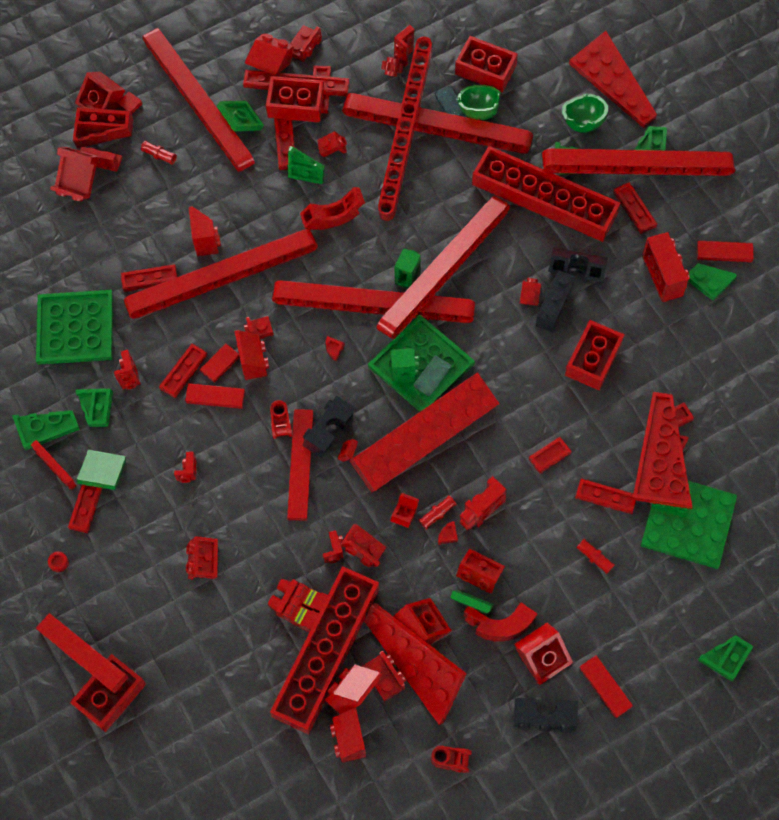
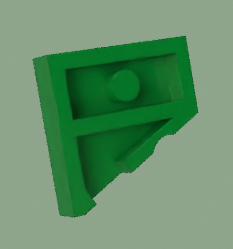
(96, 405)

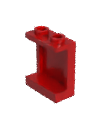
(75, 173)

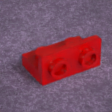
(305, 42)
(404, 44)
(106, 159)
(128, 374)
(364, 546)
(202, 558)
(480, 571)
(391, 680)

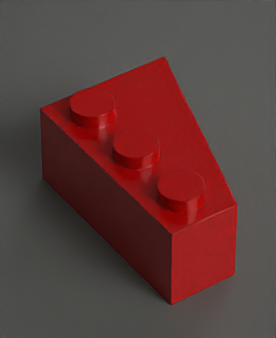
(100, 126)

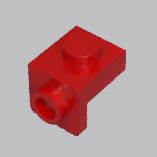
(331, 144)
(530, 292)
(405, 510)
(337, 553)

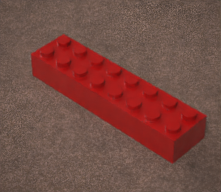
(545, 193)
(424, 432)
(325, 650)

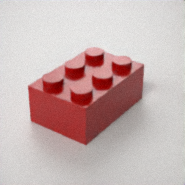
(486, 63)
(295, 99)
(665, 266)
(594, 355)
(103, 705)

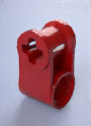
(280, 422)
(453, 759)

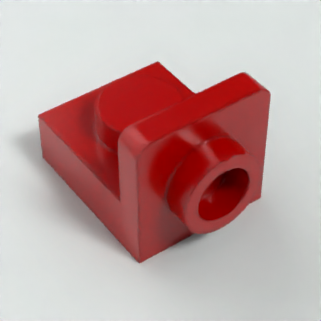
(259, 326)
(189, 469)

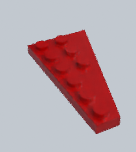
(609, 73)
(662, 465)
(425, 669)

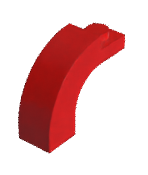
(335, 214)
(503, 629)

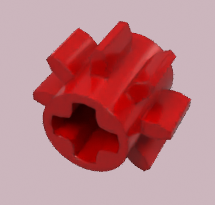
(392, 66)

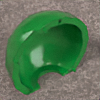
(479, 101)
(585, 113)

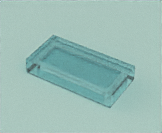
(448, 101)
(432, 375)

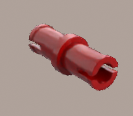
(158, 152)
(437, 512)
(595, 556)

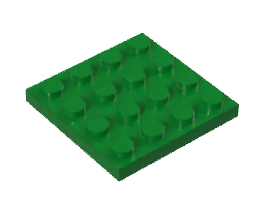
(74, 327)
(427, 343)
(695, 532)

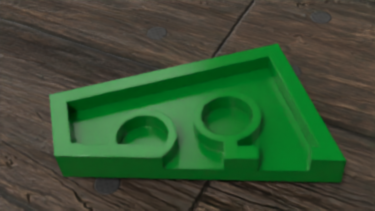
(45, 426)

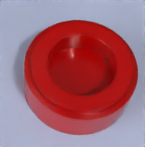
(58, 561)

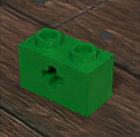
(407, 268)
(404, 365)

